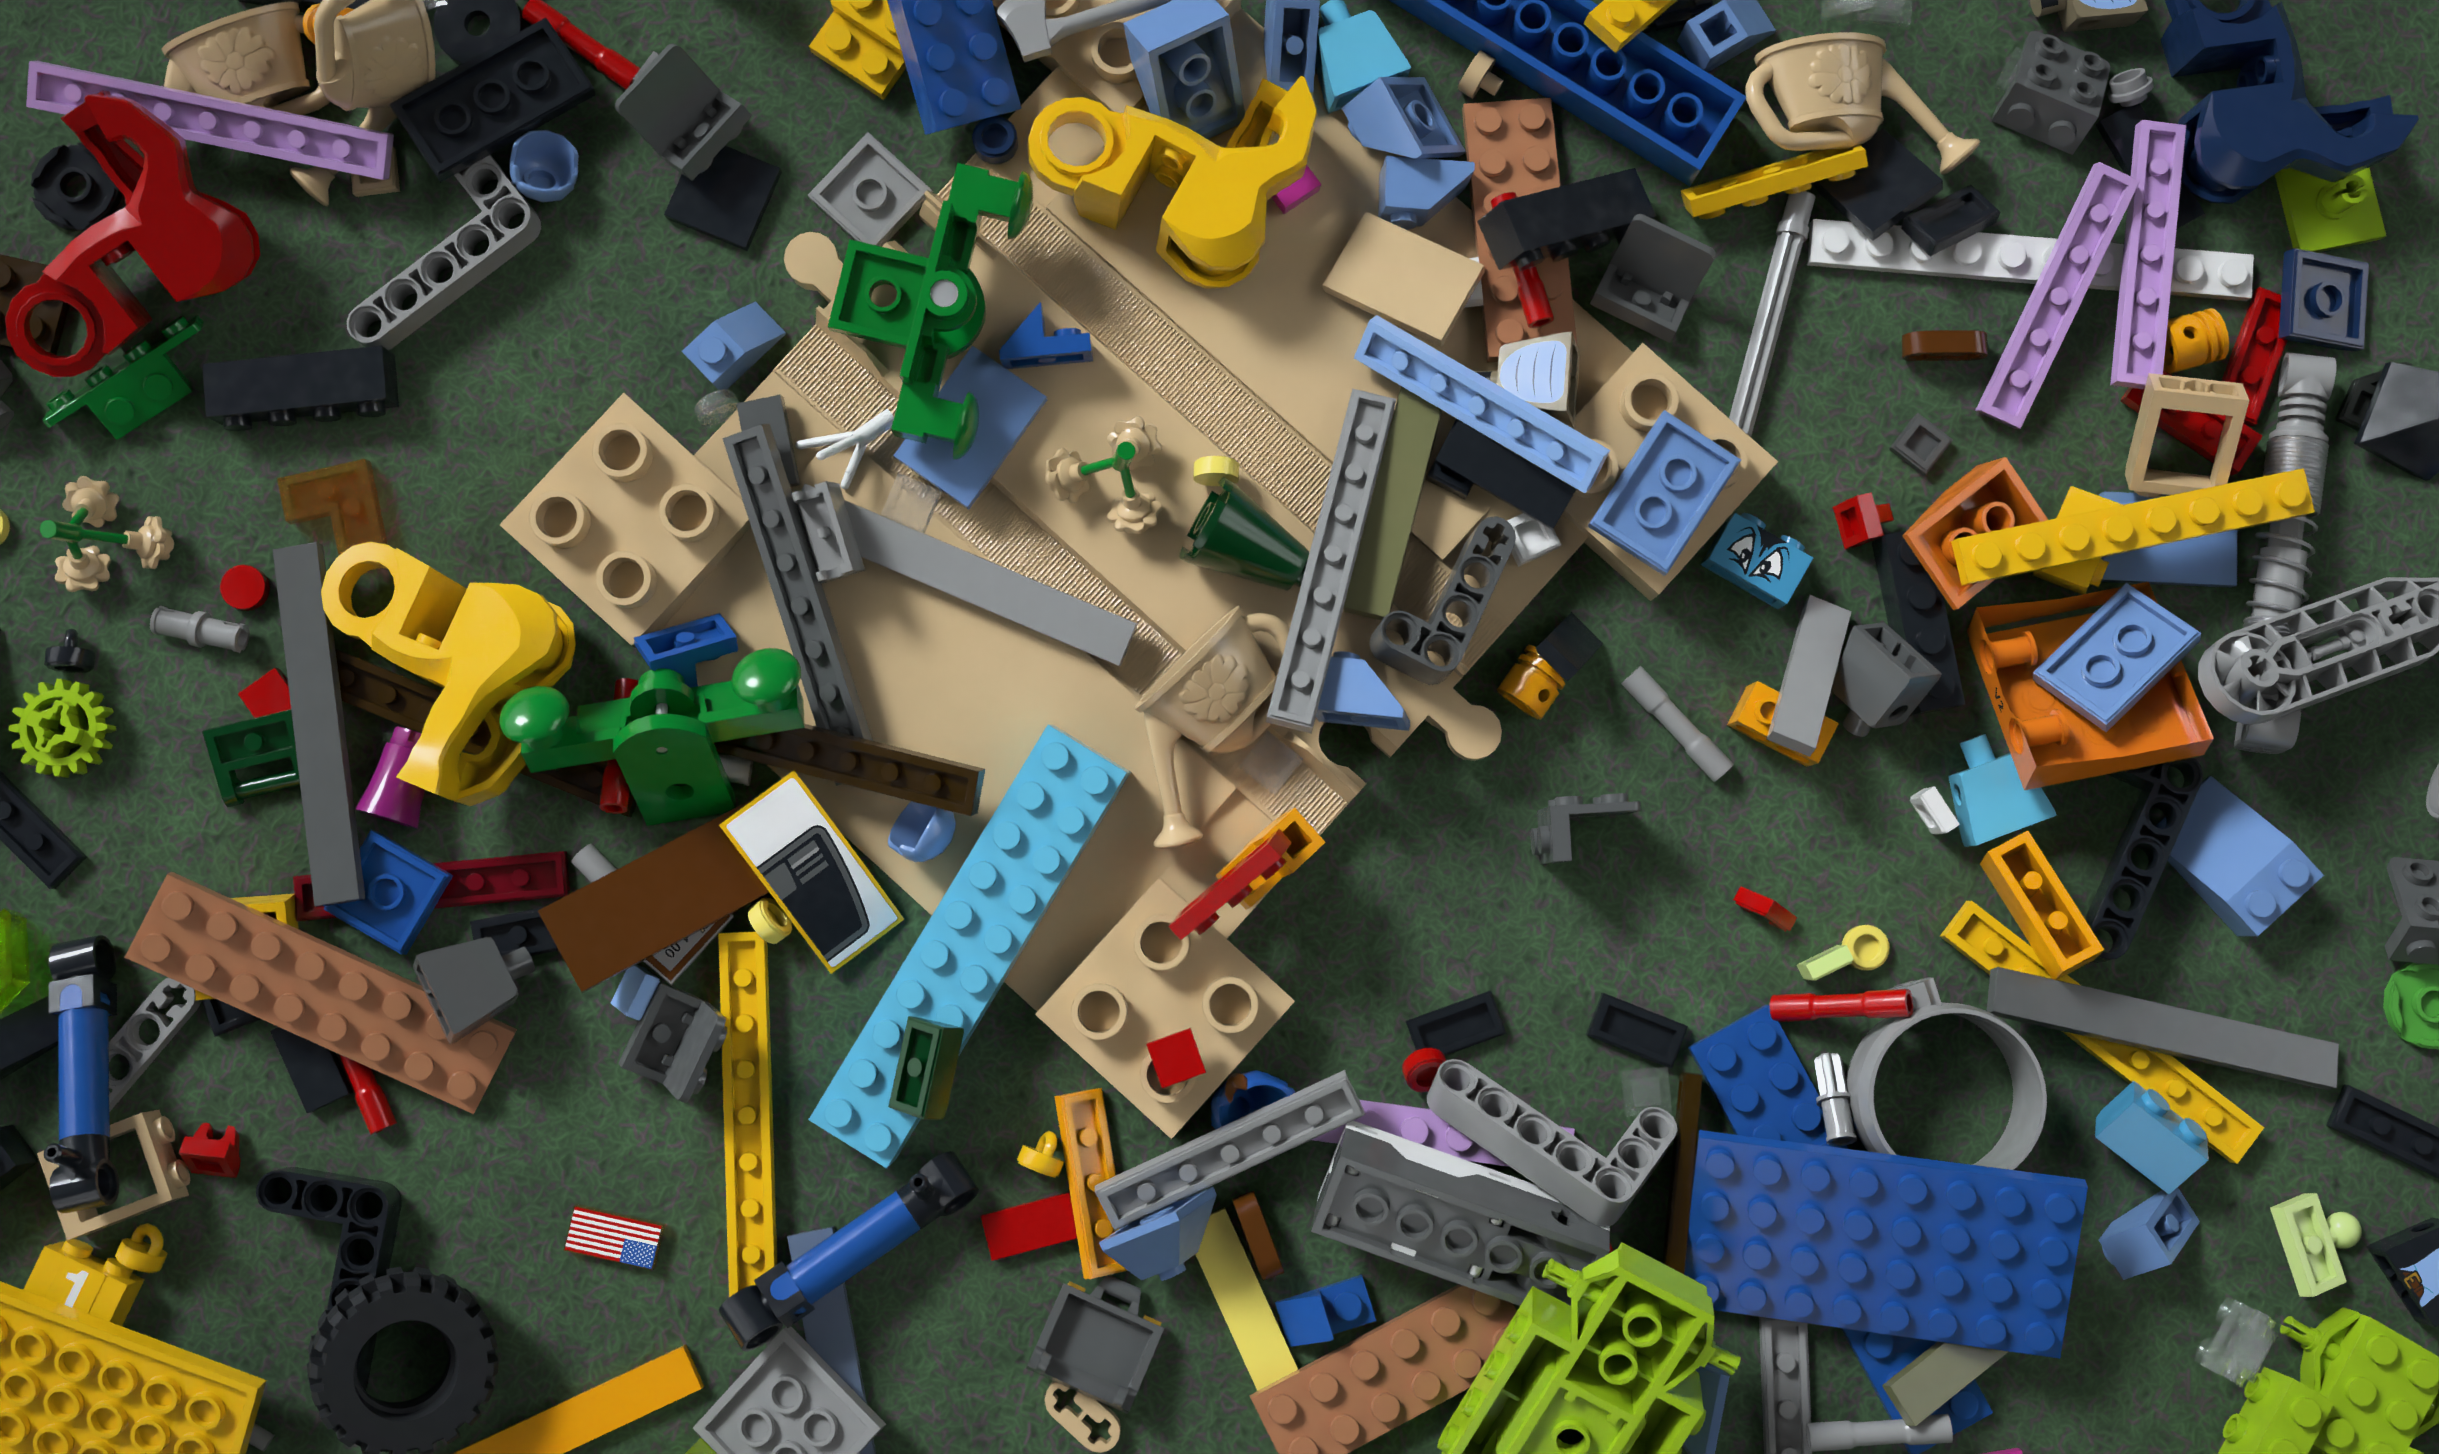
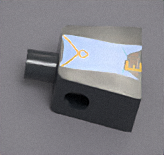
(2412, 1268)

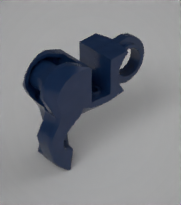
(2266, 122)

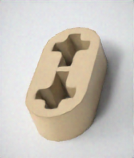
(1077, 1425)

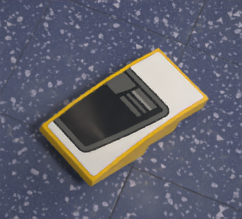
(812, 872)

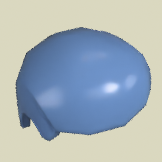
(543, 165)
(922, 832)

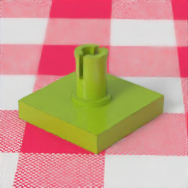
(2329, 213)

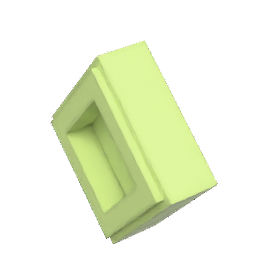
(1825, 963)

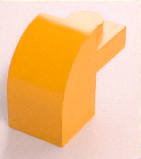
(1304, 844)

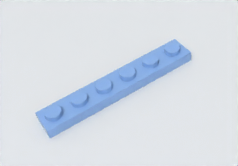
(1481, 404)

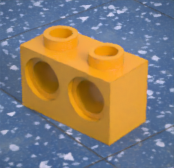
(1754, 718)

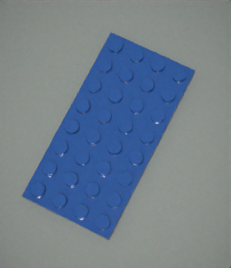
(1885, 1242)

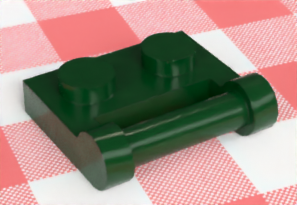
(250, 744)

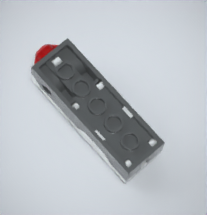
(1450, 1216)

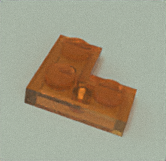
(338, 491)

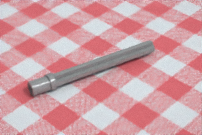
(1791, 234)

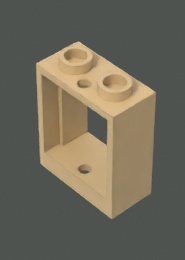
(2192, 396)
(168, 1174)

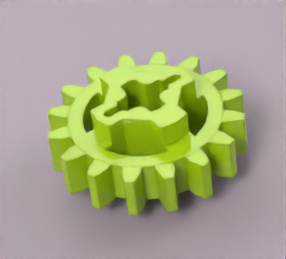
(46, 743)

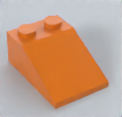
(1978, 503)

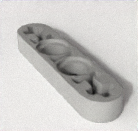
(129, 1044)

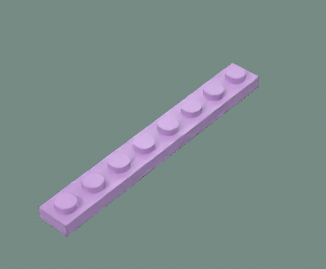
(222, 121)

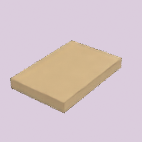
(1403, 278)

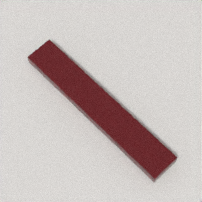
(475, 882)

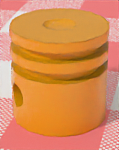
(2195, 340)
(1531, 684)

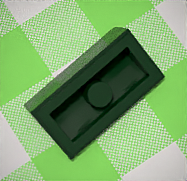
(926, 1068)

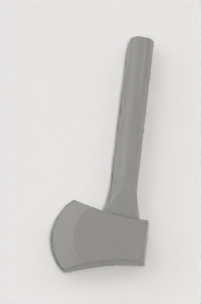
(1037, 35)

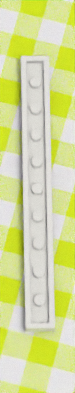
(2015, 260)

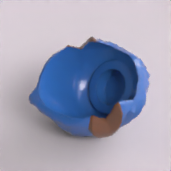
(1246, 1094)

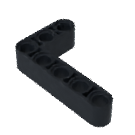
(2154, 841)
(357, 1222)

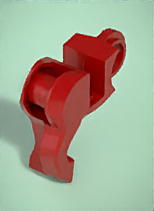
(180, 233)

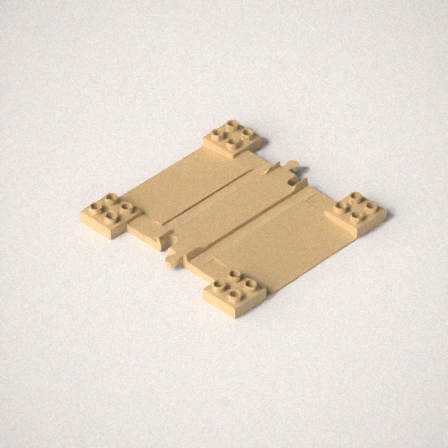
(1219, 373)

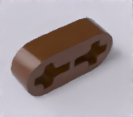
(1944, 345)
(1258, 1235)

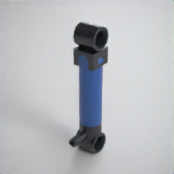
(83, 1003)
(789, 1291)

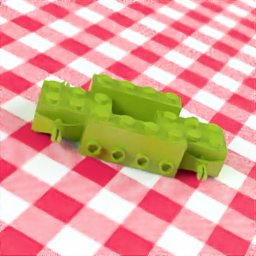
(1606, 1365)
(2355, 1394)

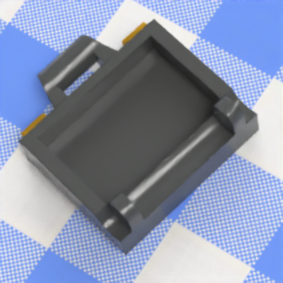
(1097, 1344)

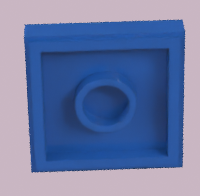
(398, 893)

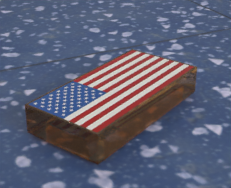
(614, 1237)

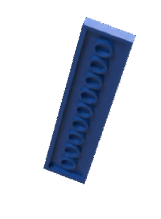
(1772, 1097)

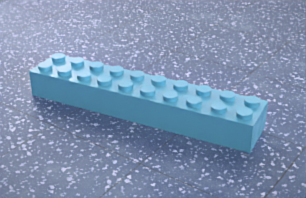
(975, 931)

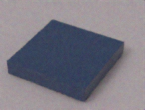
(2323, 300)

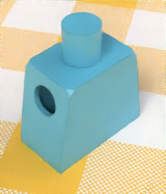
(1353, 54)
(1991, 796)

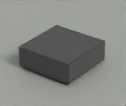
(1920, 444)

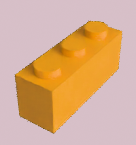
(2041, 906)

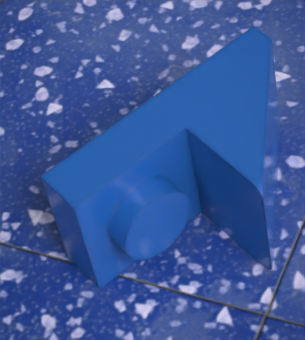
(1032, 348)
(686, 645)
(1325, 1311)

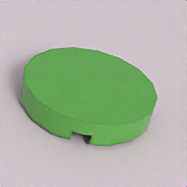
(2413, 1003)

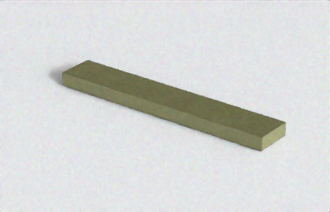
(1393, 507)

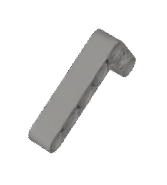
(452, 252)
(1547, 1153)

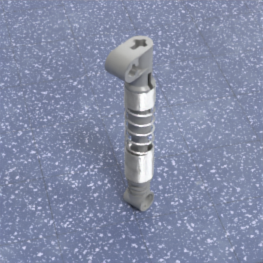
(2294, 444)

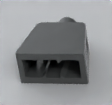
(1881, 678)
(470, 983)

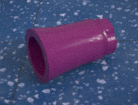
(387, 795)

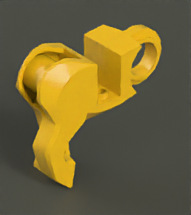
(1219, 210)
(471, 642)

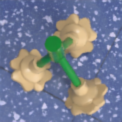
(1131, 447)
(94, 504)

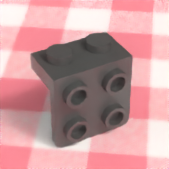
(2054, 92)
(681, 112)
(1653, 277)
(1553, 836)
(2417, 896)
(675, 1041)

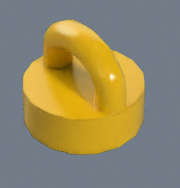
(1041, 1158)
(140, 1255)

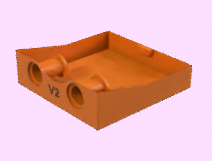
(2052, 739)

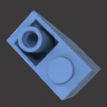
(1724, 32)

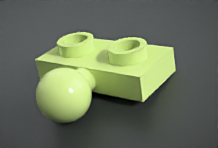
(2311, 1242)

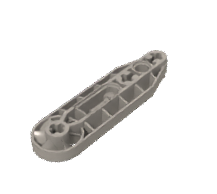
(2264, 662)

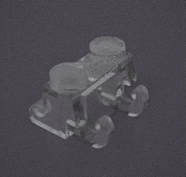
(2239, 1343)

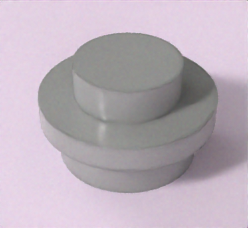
(2130, 87)

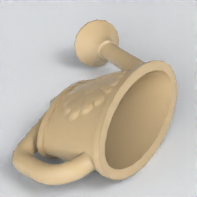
(246, 60)
(368, 63)
(1833, 95)
(1211, 701)

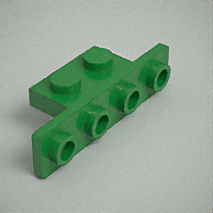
(133, 389)

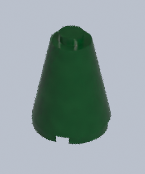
(1244, 541)

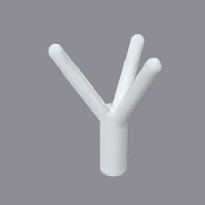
(842, 441)

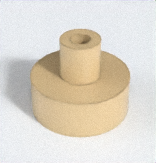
(1479, 76)

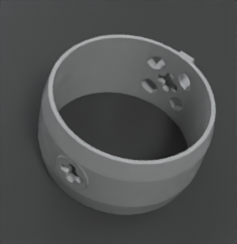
(2027, 1077)

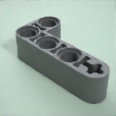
(1456, 598)

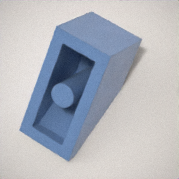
(1291, 41)
(1419, 188)
(733, 344)
(1358, 696)
(2149, 1234)

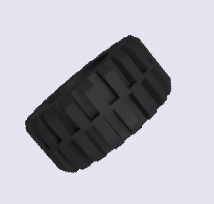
(415, 1422)

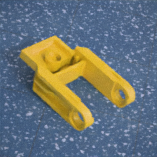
(862, 44)

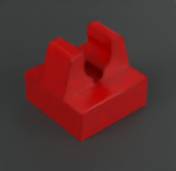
(1861, 519)
(212, 1156)

